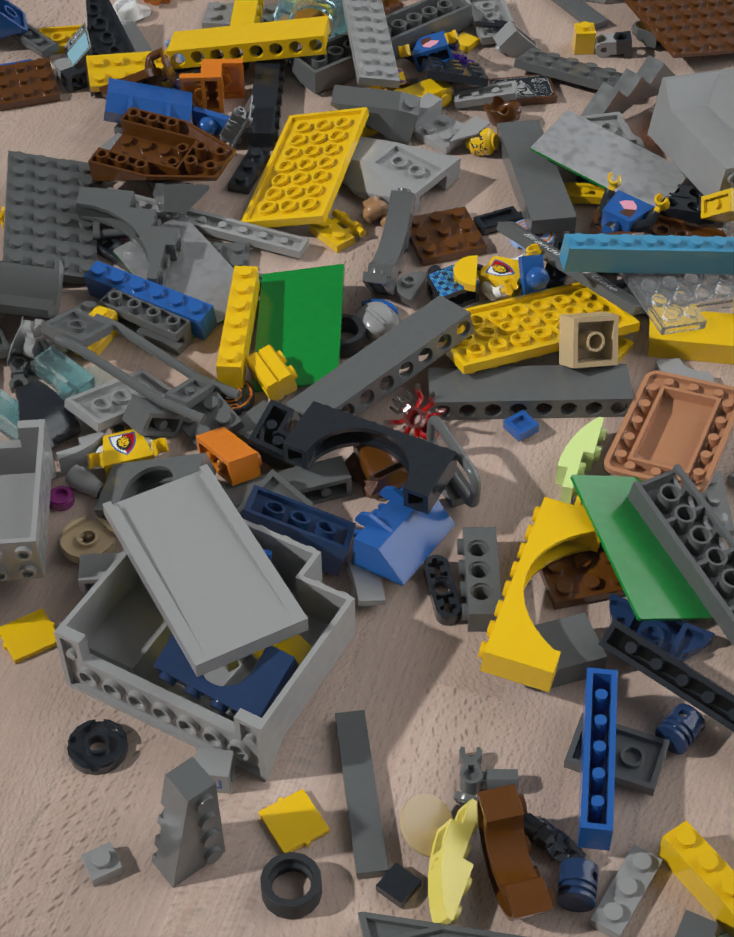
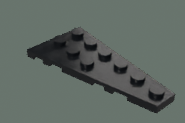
(105, 30)

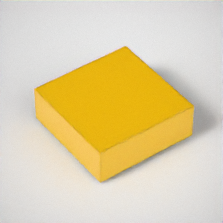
(467, 42)

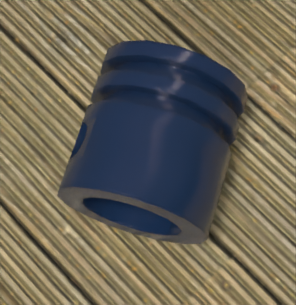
(679, 729)
(577, 884)

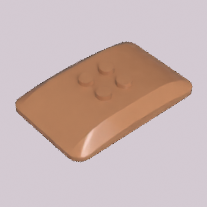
(672, 424)

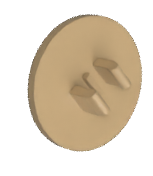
(421, 819)

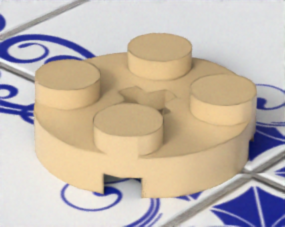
(80, 529)

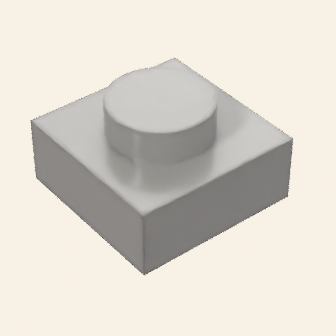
(102, 864)

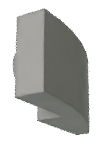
(78, 454)
(366, 586)

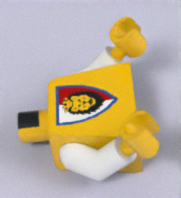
(501, 275)
(125, 447)

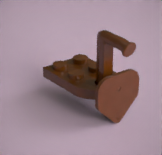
(152, 75)

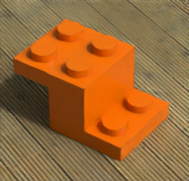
(216, 82)

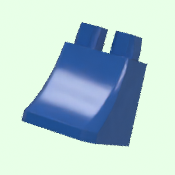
(12, 19)

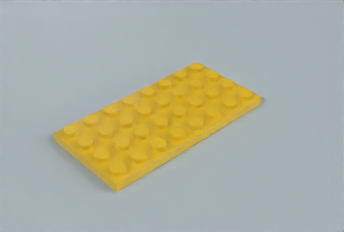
(306, 168)
(527, 326)

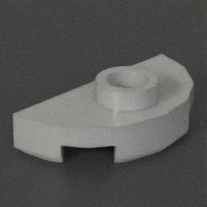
(410, 286)

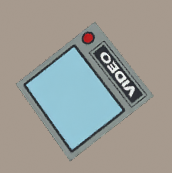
(78, 45)

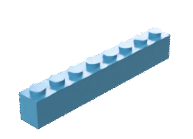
(647, 254)

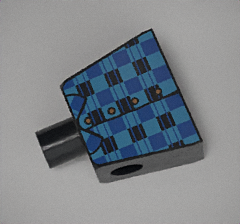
(442, 283)

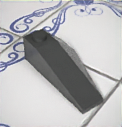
(389, 111)
(176, 196)

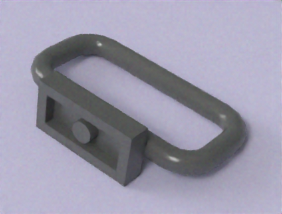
(458, 489)

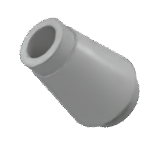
(84, 481)

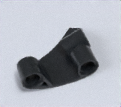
(41, 402)

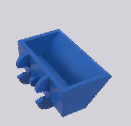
(151, 98)
(398, 537)

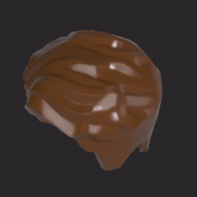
(502, 111)

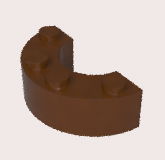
(506, 854)

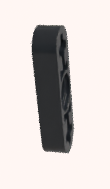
(437, 599)

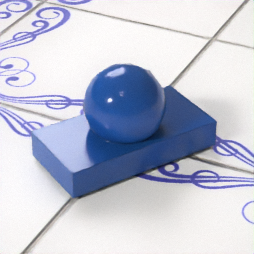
(209, 120)
(532, 274)

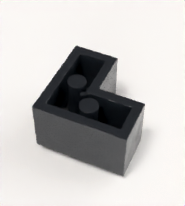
(271, 433)

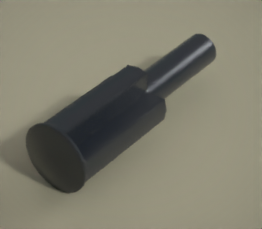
(496, 26)

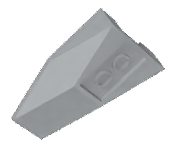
(389, 165)

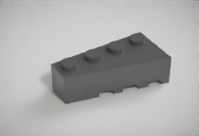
(189, 823)

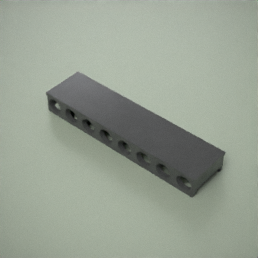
(535, 179)
(385, 357)
(530, 387)
(690, 540)

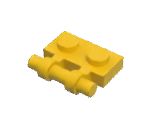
(334, 235)

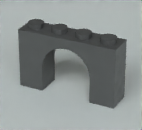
(140, 476)

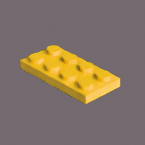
(116, 66)

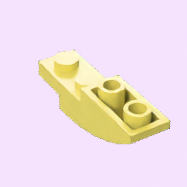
(448, 869)

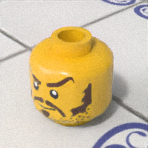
(484, 143)

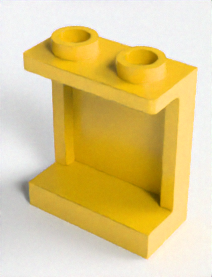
(718, 206)

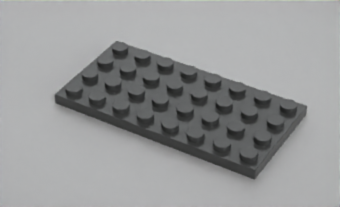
(43, 214)

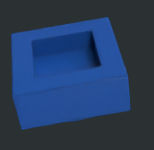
(521, 425)

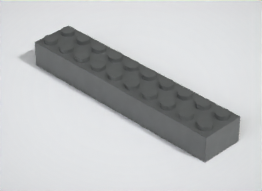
(404, 27)

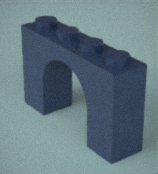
(252, 694)

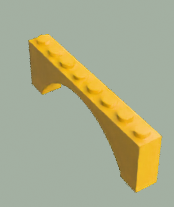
(514, 644)

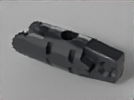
(550, 839)

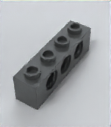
(481, 576)

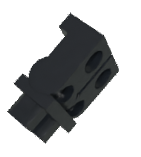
(686, 205)

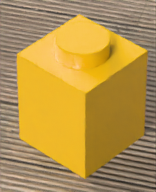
(584, 38)

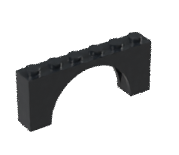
(329, 429)

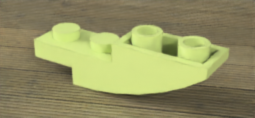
(580, 456)

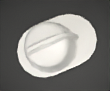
(131, 10)

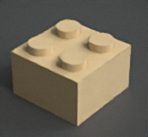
(588, 339)

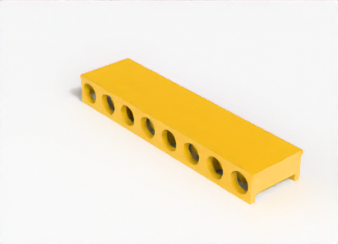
(249, 38)
(705, 345)

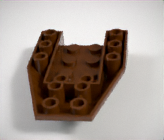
(160, 151)

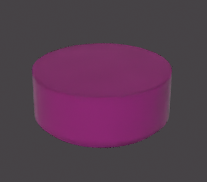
(61, 498)

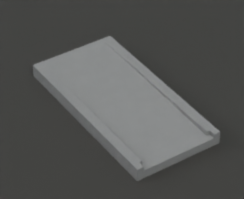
(205, 571)

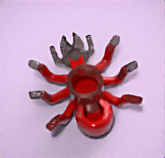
(414, 416)

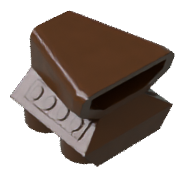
(375, 470)

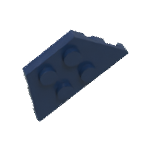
(674, 636)

